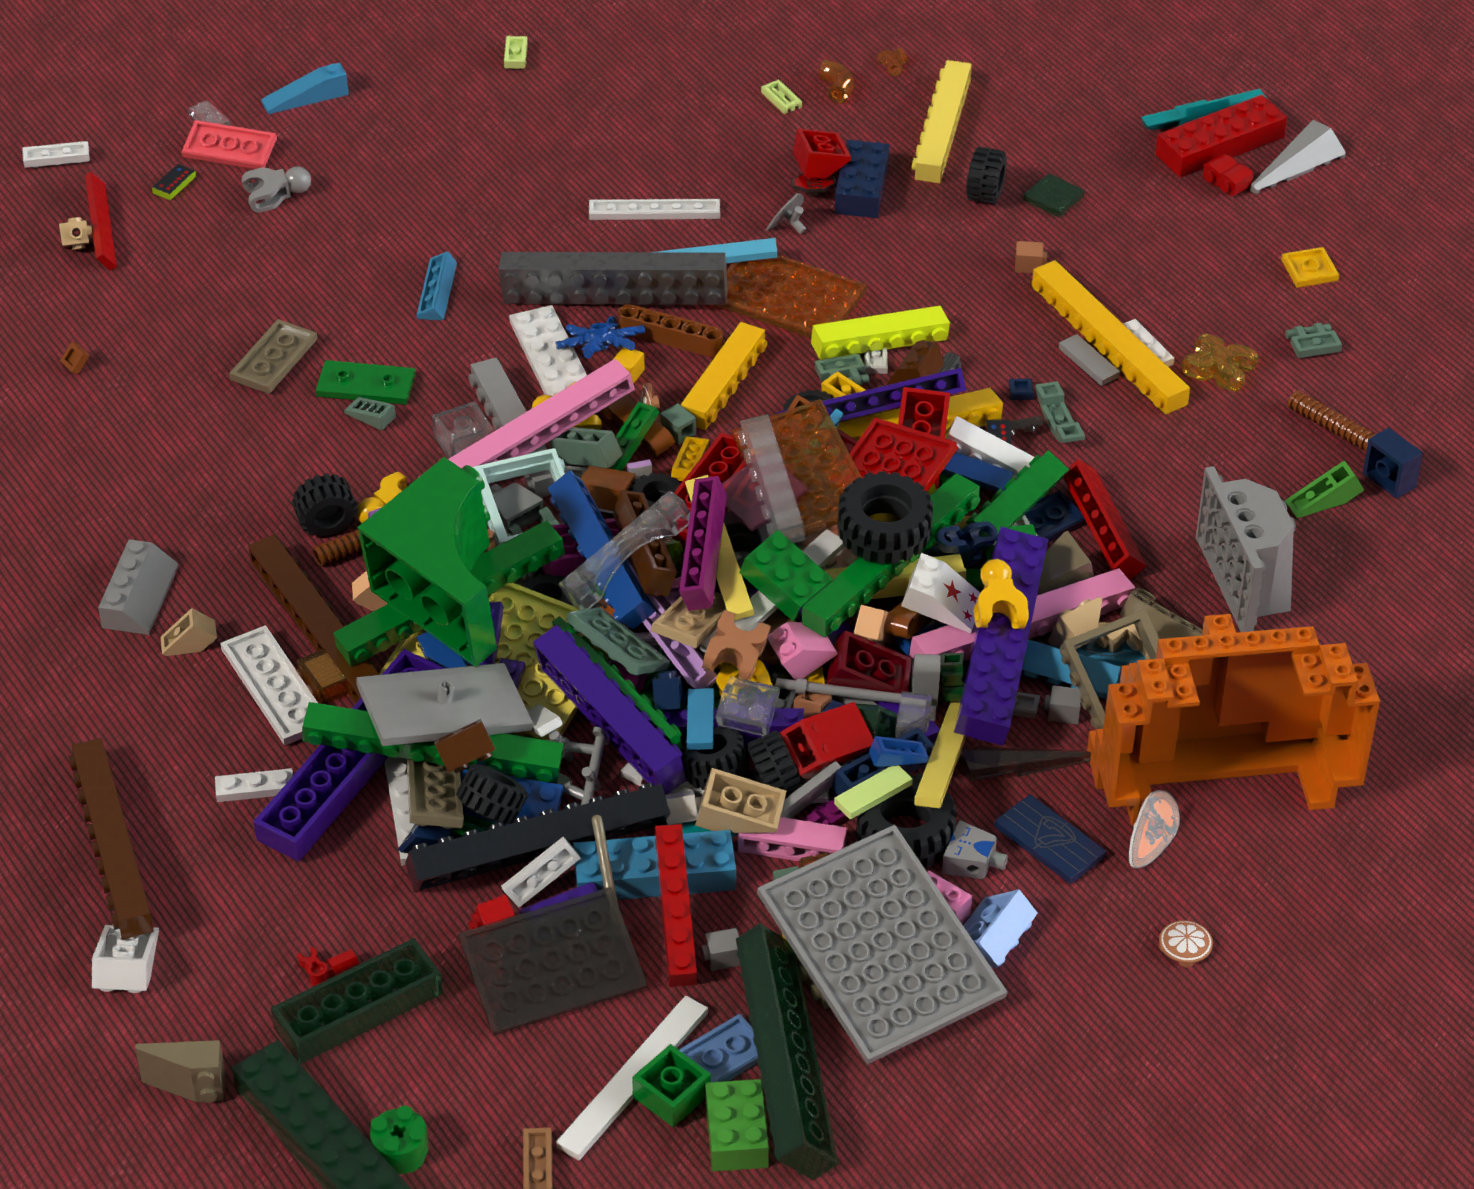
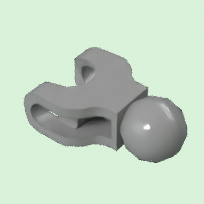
(274, 186)

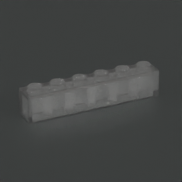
(771, 477)

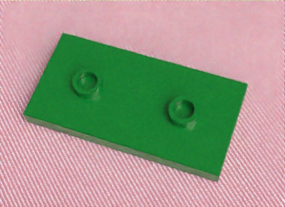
(366, 381)

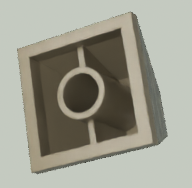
(1064, 565)

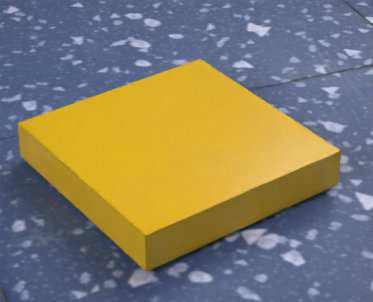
(1310, 267)

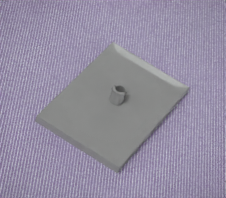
(440, 701)

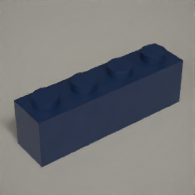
(863, 767)

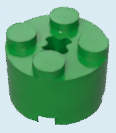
(400, 1138)

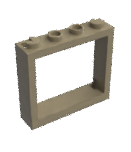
(1078, 674)

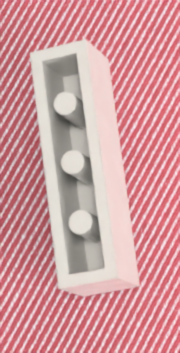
(986, 447)

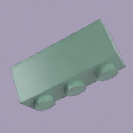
(587, 447)

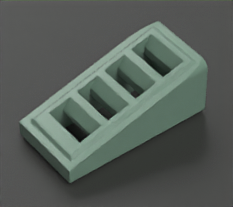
(381, 413)

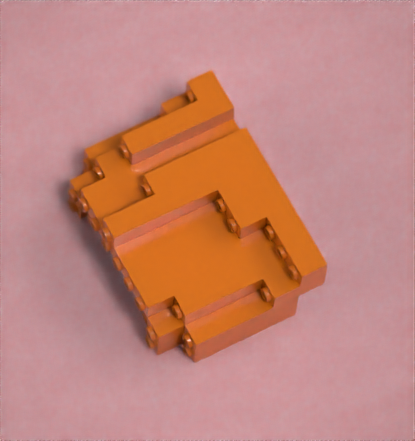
(1236, 710)

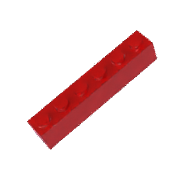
(1104, 519)
(675, 905)

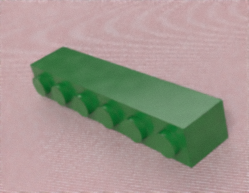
(1021, 494)

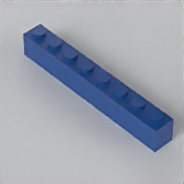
(592, 533)

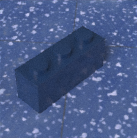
(669, 690)

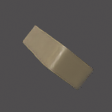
(1164, 621)

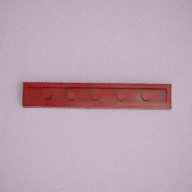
(100, 221)

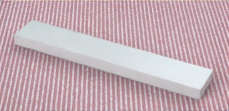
(654, 209)

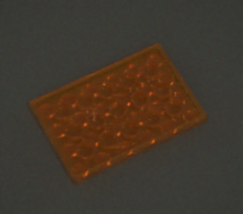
(790, 293)
(815, 457)

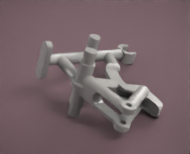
(590, 773)

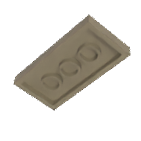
(273, 356)

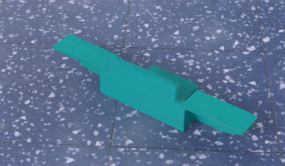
(1195, 110)

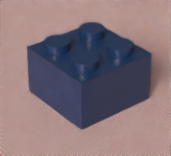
(1392, 462)

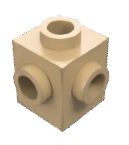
(69, 228)

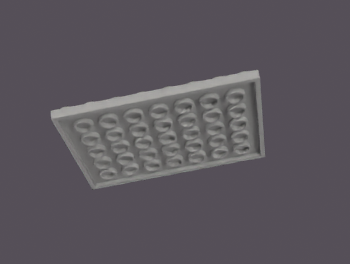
(881, 943)

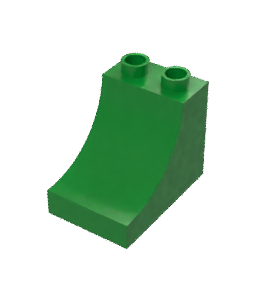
(423, 554)

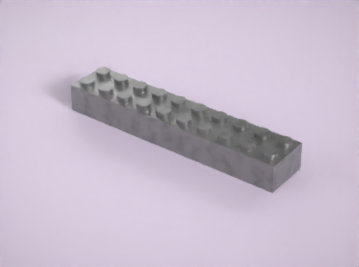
(614, 278)

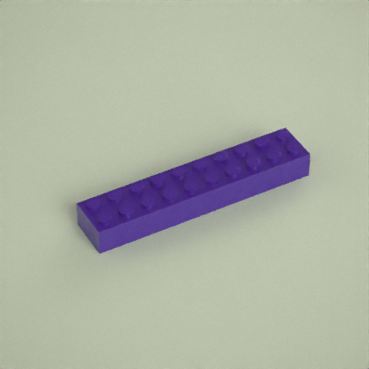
(1000, 649)
(323, 785)

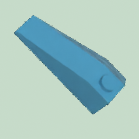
(317, 86)

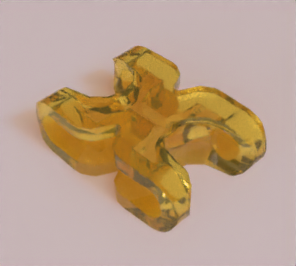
(1219, 362)

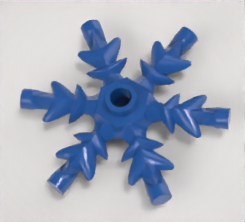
(600, 336)

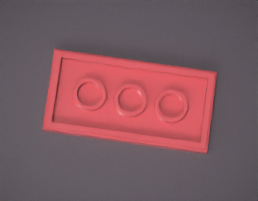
(229, 145)

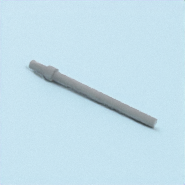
(802, 686)

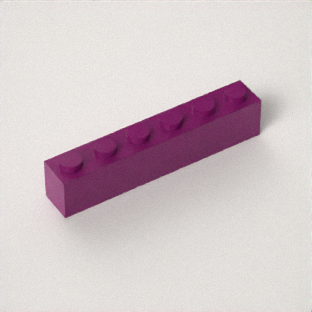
(703, 543)

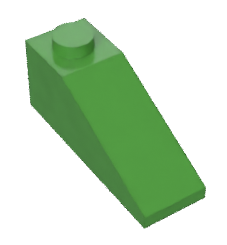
(1325, 492)

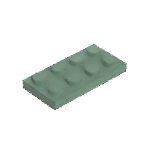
(617, 641)

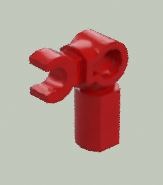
(321, 971)

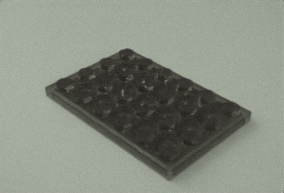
(552, 961)

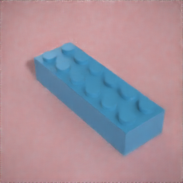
(635, 870)

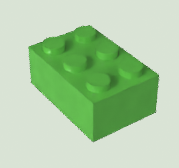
(736, 1125)

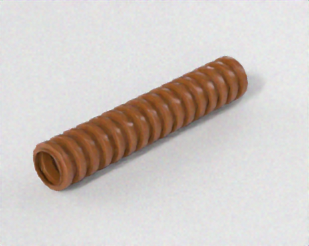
(1330, 419)
(337, 549)

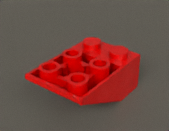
(827, 738)

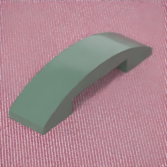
(1056, 413)

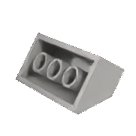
(137, 588)

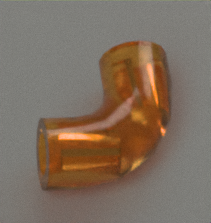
(840, 77)

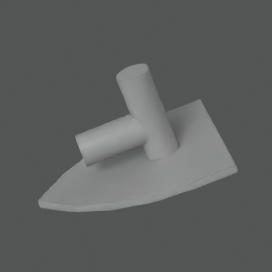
(791, 211)

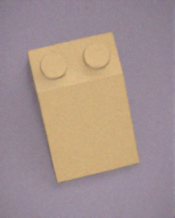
(739, 805)

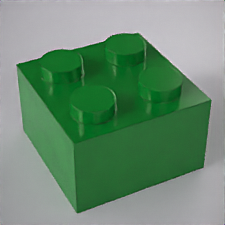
(670, 1085)

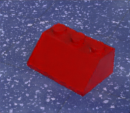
(819, 153)

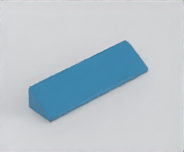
(437, 287)

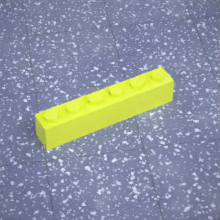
(879, 332)

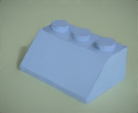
(999, 924)

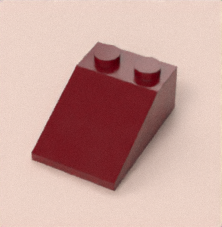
(868, 665)

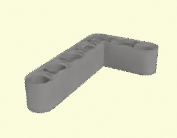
(926, 674)

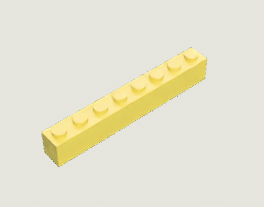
(942, 121)

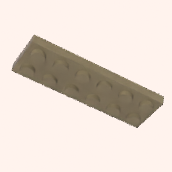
(433, 795)

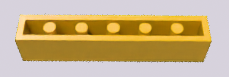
(725, 374)

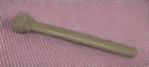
(603, 854)

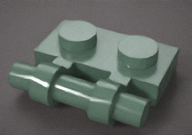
(1313, 340)
(849, 366)

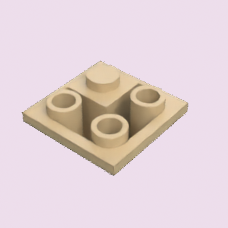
(1076, 622)

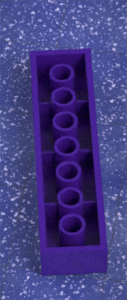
(609, 709)

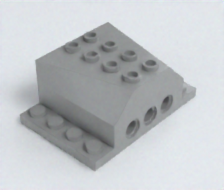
(1247, 546)

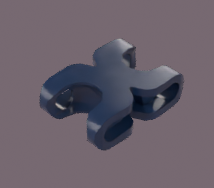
(963, 541)

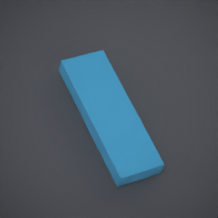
(700, 719)

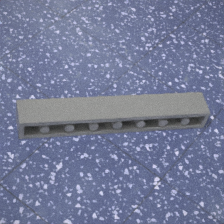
(504, 406)

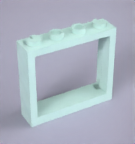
(513, 468)

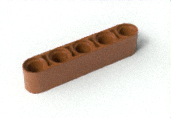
(672, 330)
(657, 438)
(904, 622)

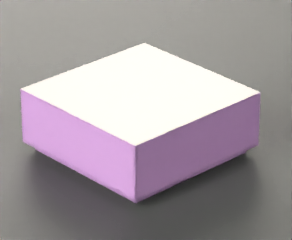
(640, 468)

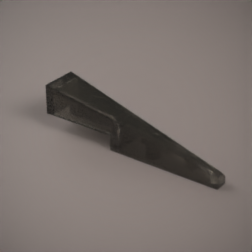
(986, 762)

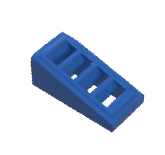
(896, 752)

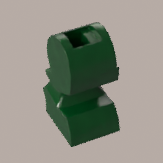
(952, 676)

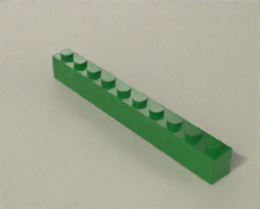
(493, 568)
(864, 579)
(354, 730)

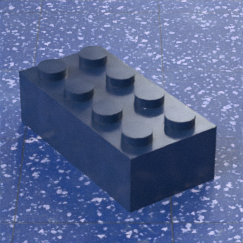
(862, 179)

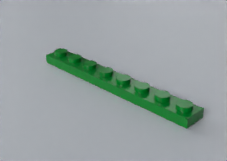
(626, 687)

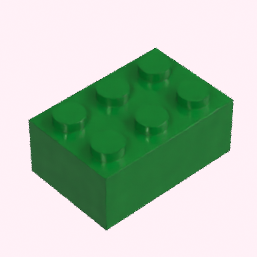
(784, 574)

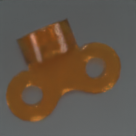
(893, 60)

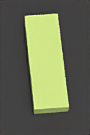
(873, 791)

